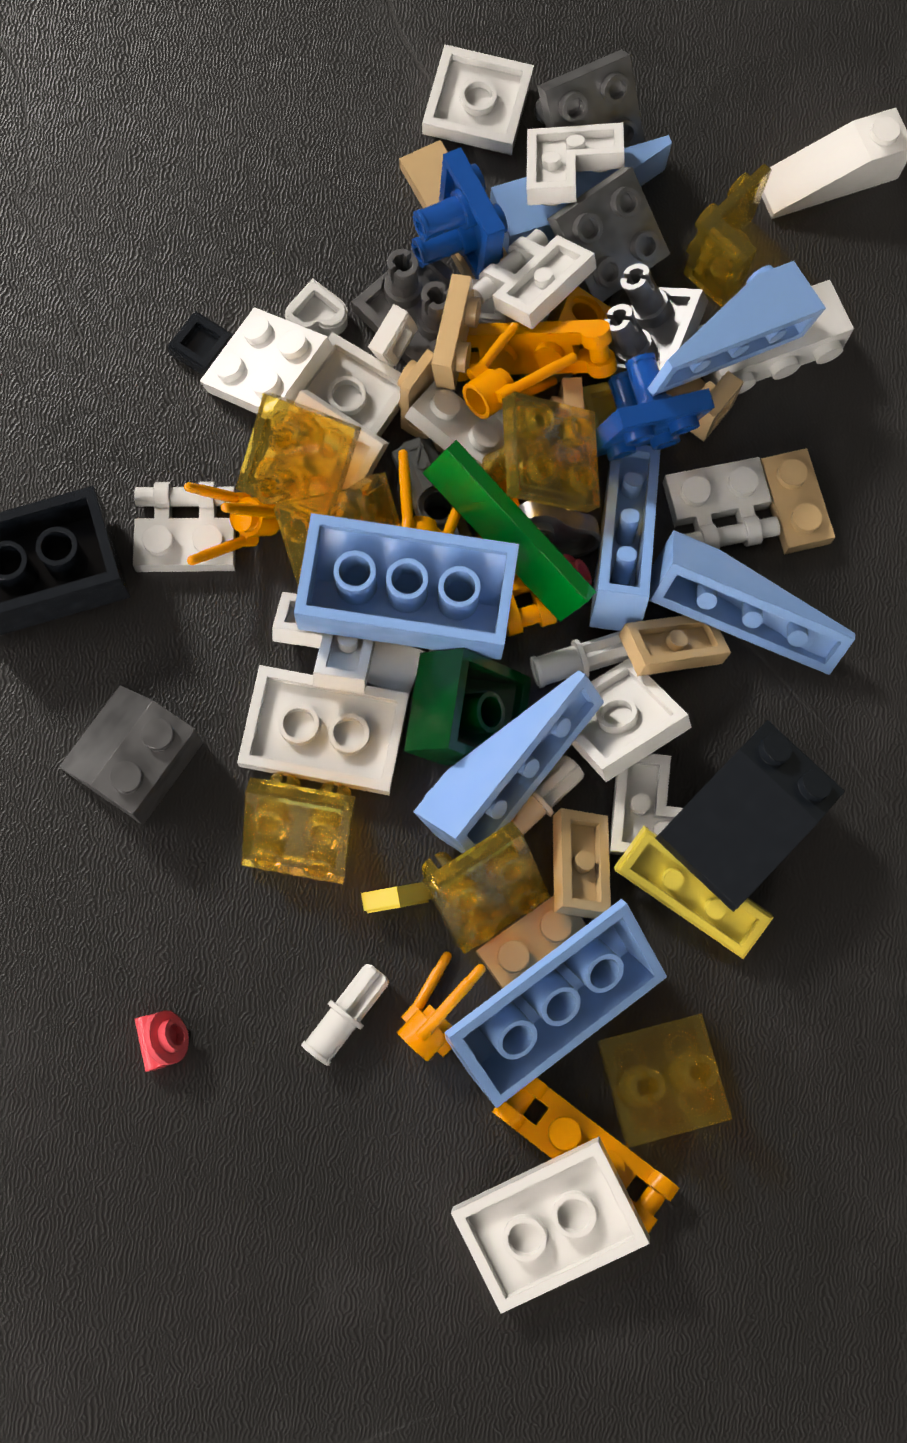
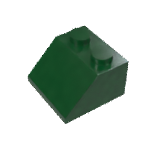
(461, 703)

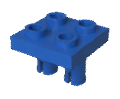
(461, 220)
(644, 417)

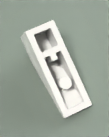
(839, 164)

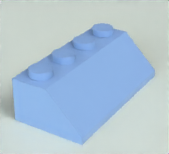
(405, 585)
(556, 1004)

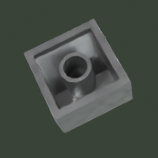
(132, 753)

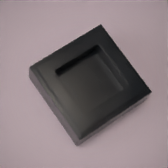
(199, 343)

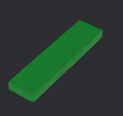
(500, 519)

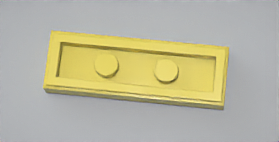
(672, 884)

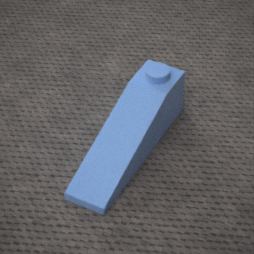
(646, 159)
(763, 315)
(626, 541)
(739, 601)
(505, 770)

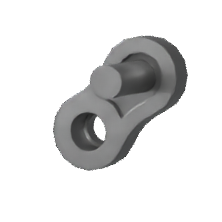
(565, 528)

